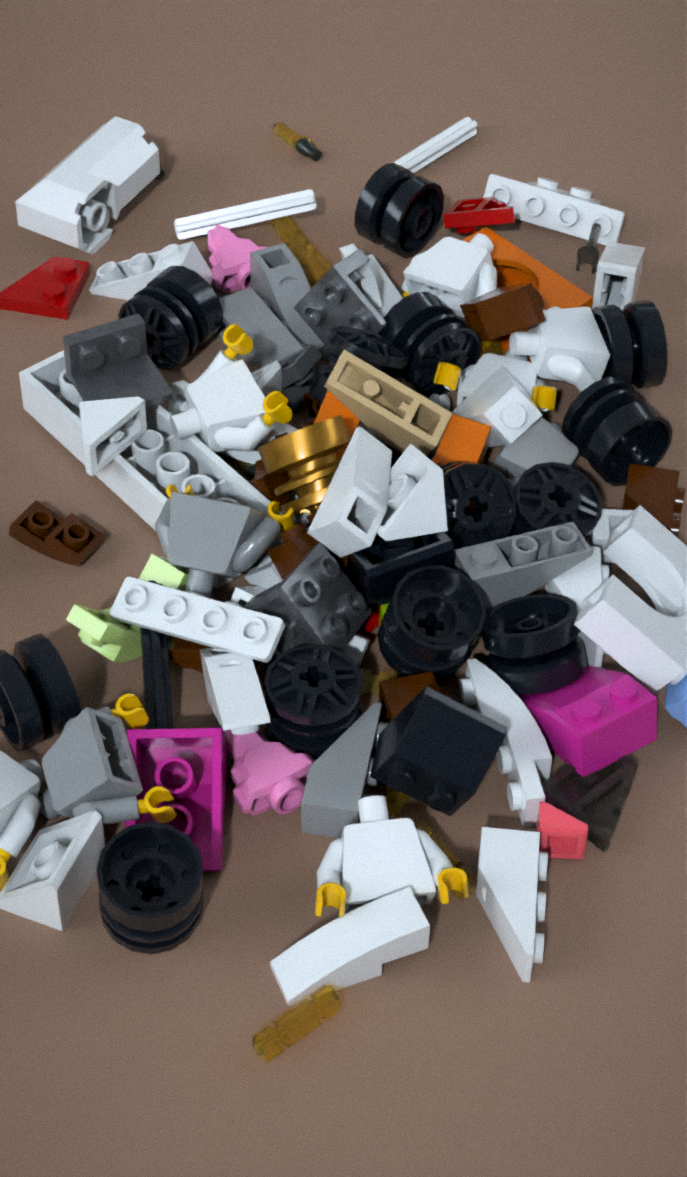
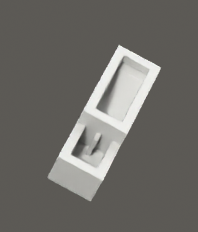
(353, 947)

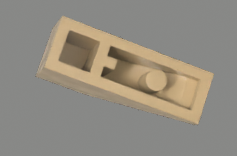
(386, 405)

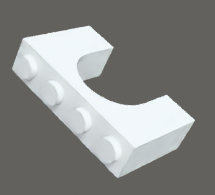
(639, 638)

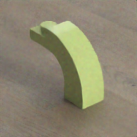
(119, 639)

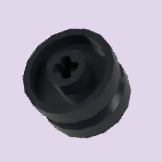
(399, 210)
(634, 342)
(534, 643)
(34, 692)

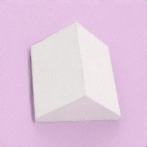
(414, 498)
(55, 871)

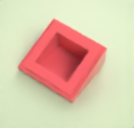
(560, 833)

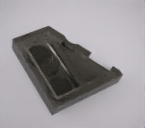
(595, 798)

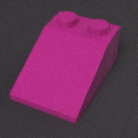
(595, 718)
(194, 771)

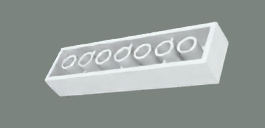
(149, 463)

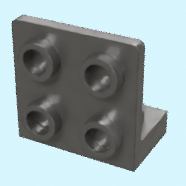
(339, 301)
(114, 363)
(314, 603)

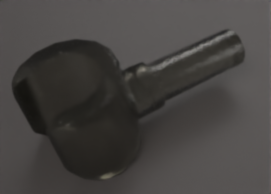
(589, 254)

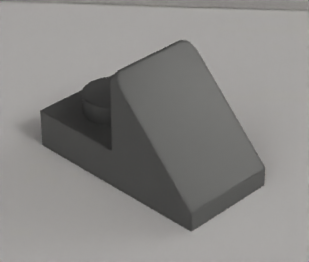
(296, 374)

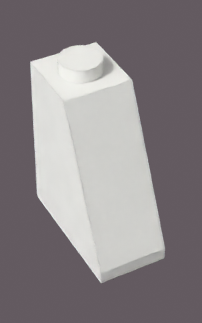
(618, 275)
(502, 405)

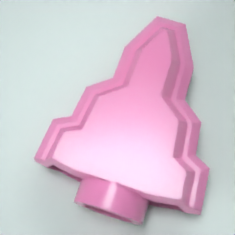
(230, 259)
(266, 773)

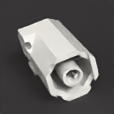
(90, 186)

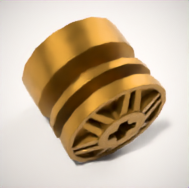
(308, 459)

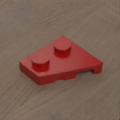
(470, 213)
(48, 289)

